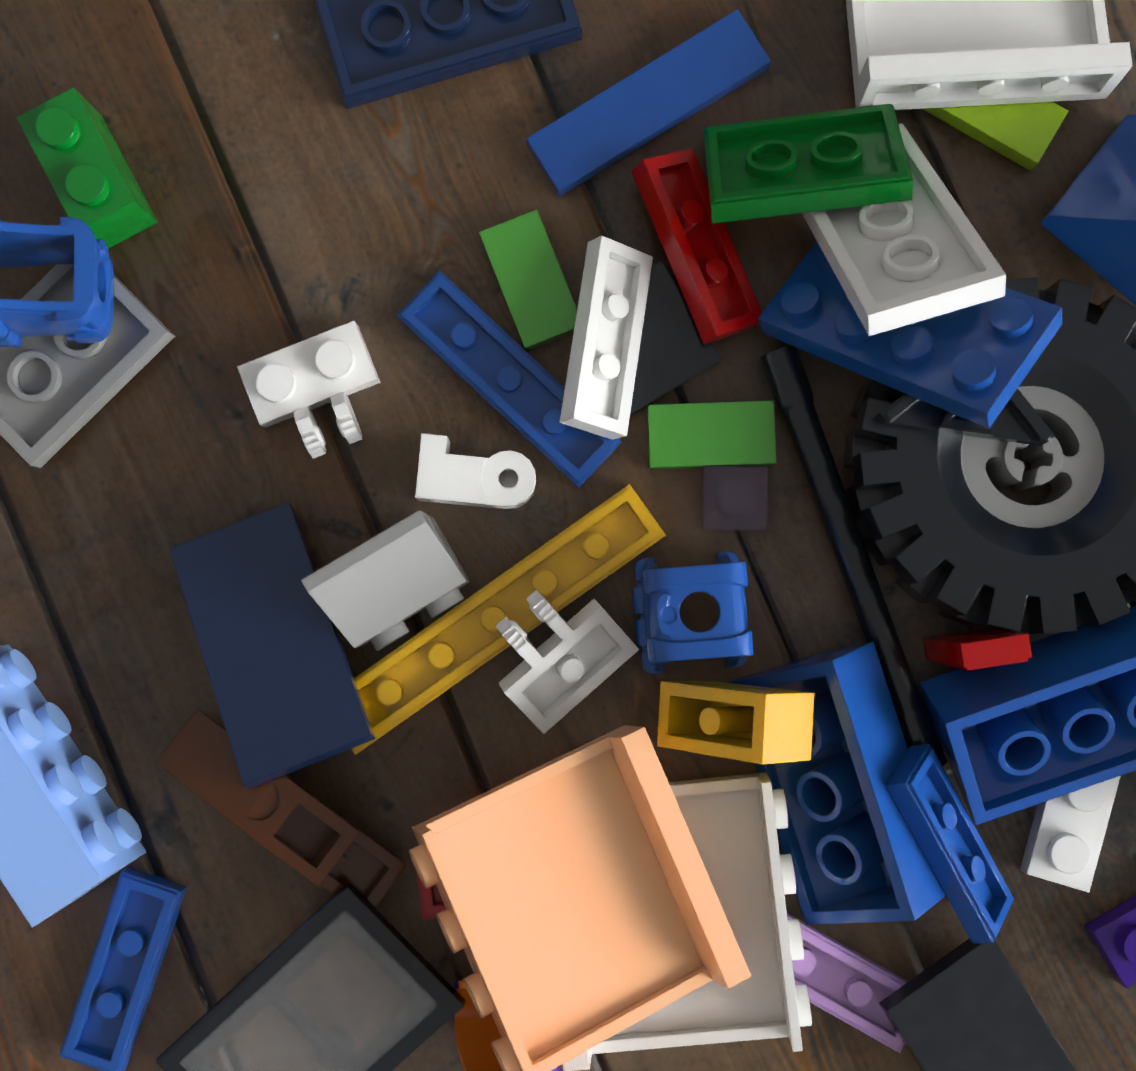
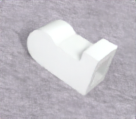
(493, 482)

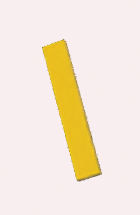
(468, 635)

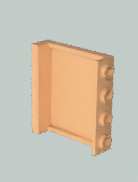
(576, 900)

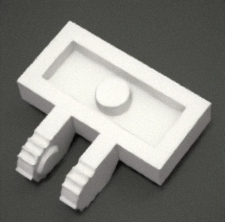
(308, 377)
(566, 664)

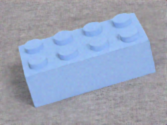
(55, 815)

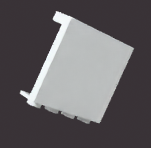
(981, 52)
(737, 839)

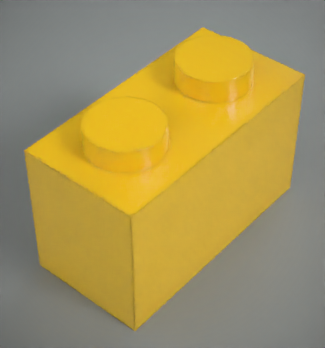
(736, 721)

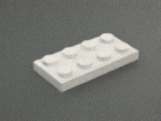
(909, 255)

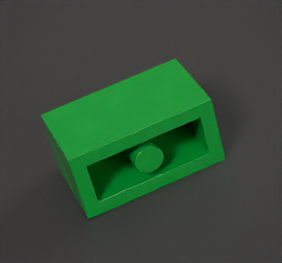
(87, 167)

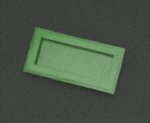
(530, 279)
(711, 434)

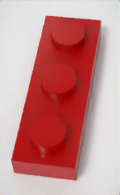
(697, 248)

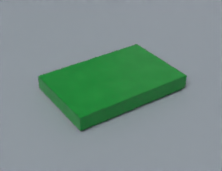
(806, 163)

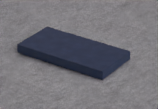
(409, 44)
(269, 647)

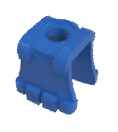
(72, 242)
(659, 622)

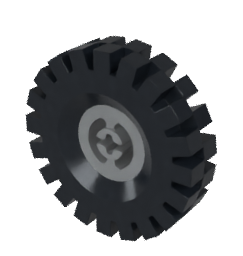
(997, 559)

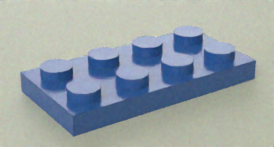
(954, 361)

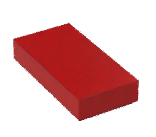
(978, 648)

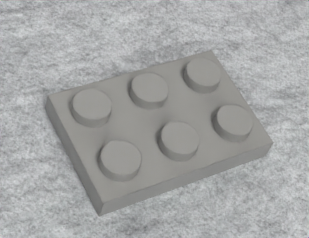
(58, 384)

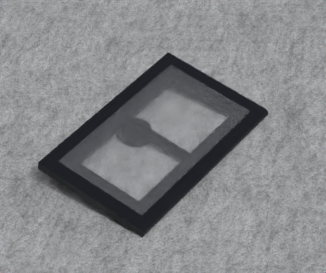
(326, 999)

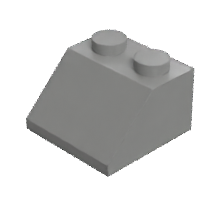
(389, 581)

